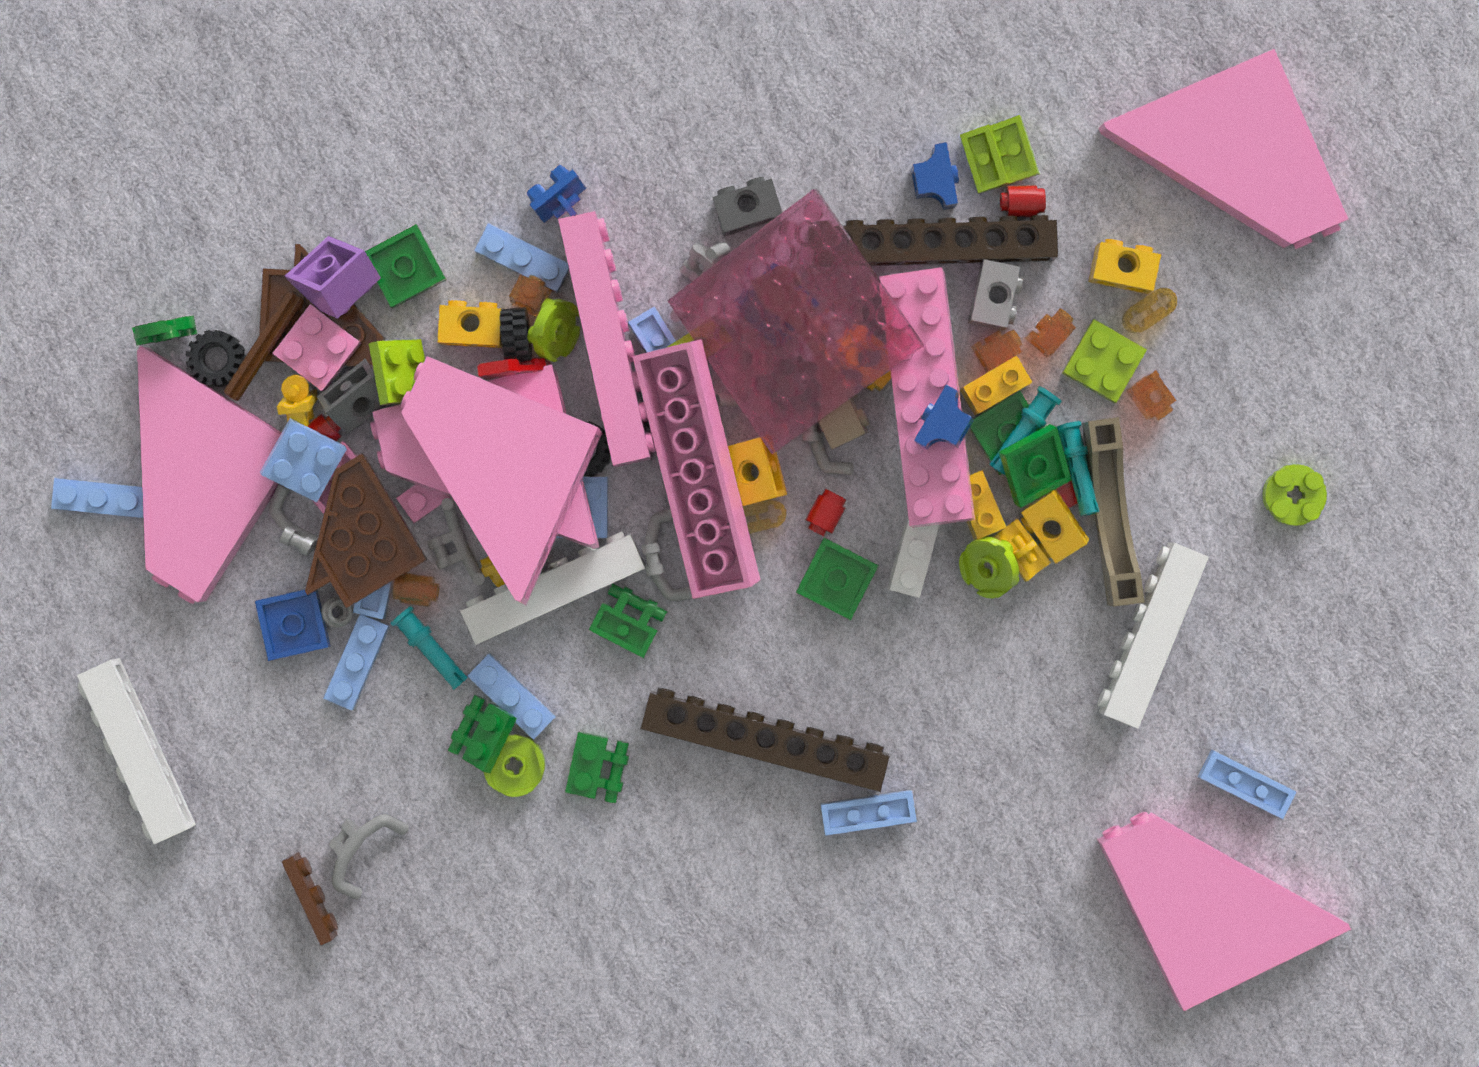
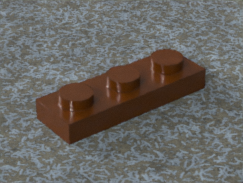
(311, 898)

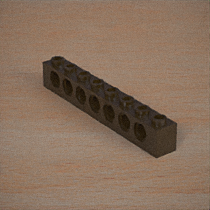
(1042, 230)
(868, 776)

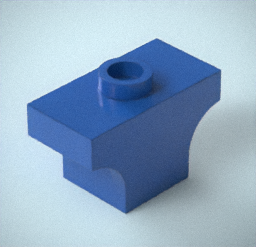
(936, 178)
(944, 421)

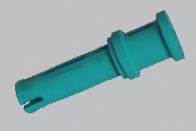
(1031, 420)
(1077, 463)
(419, 636)

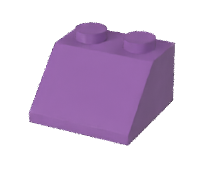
(334, 276)

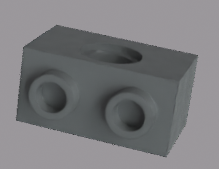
(733, 219)
(352, 397)

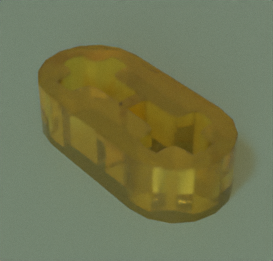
(1153, 316)
(764, 524)

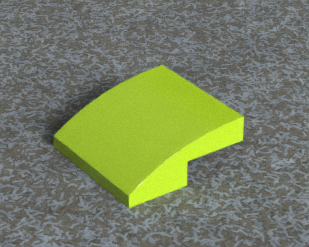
(999, 154)

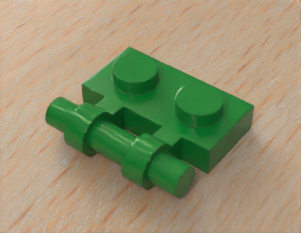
(623, 629)
(488, 737)
(587, 767)

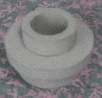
(345, 613)

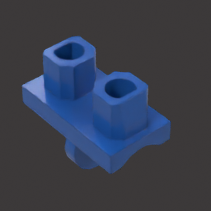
(558, 197)

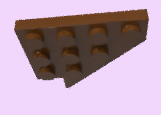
(354, 321)
(361, 536)

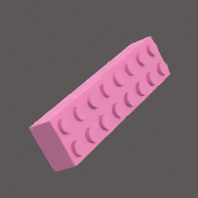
(605, 338)
(697, 469)
(938, 477)

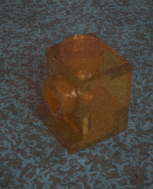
(529, 293)
(1051, 332)
(998, 349)
(1141, 392)

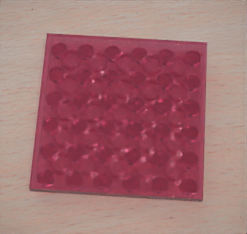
(795, 321)

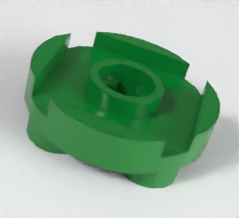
(164, 330)

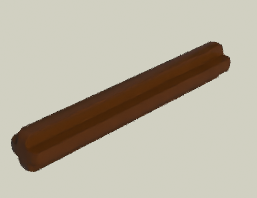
(263, 346)

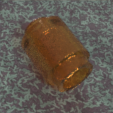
(416, 589)

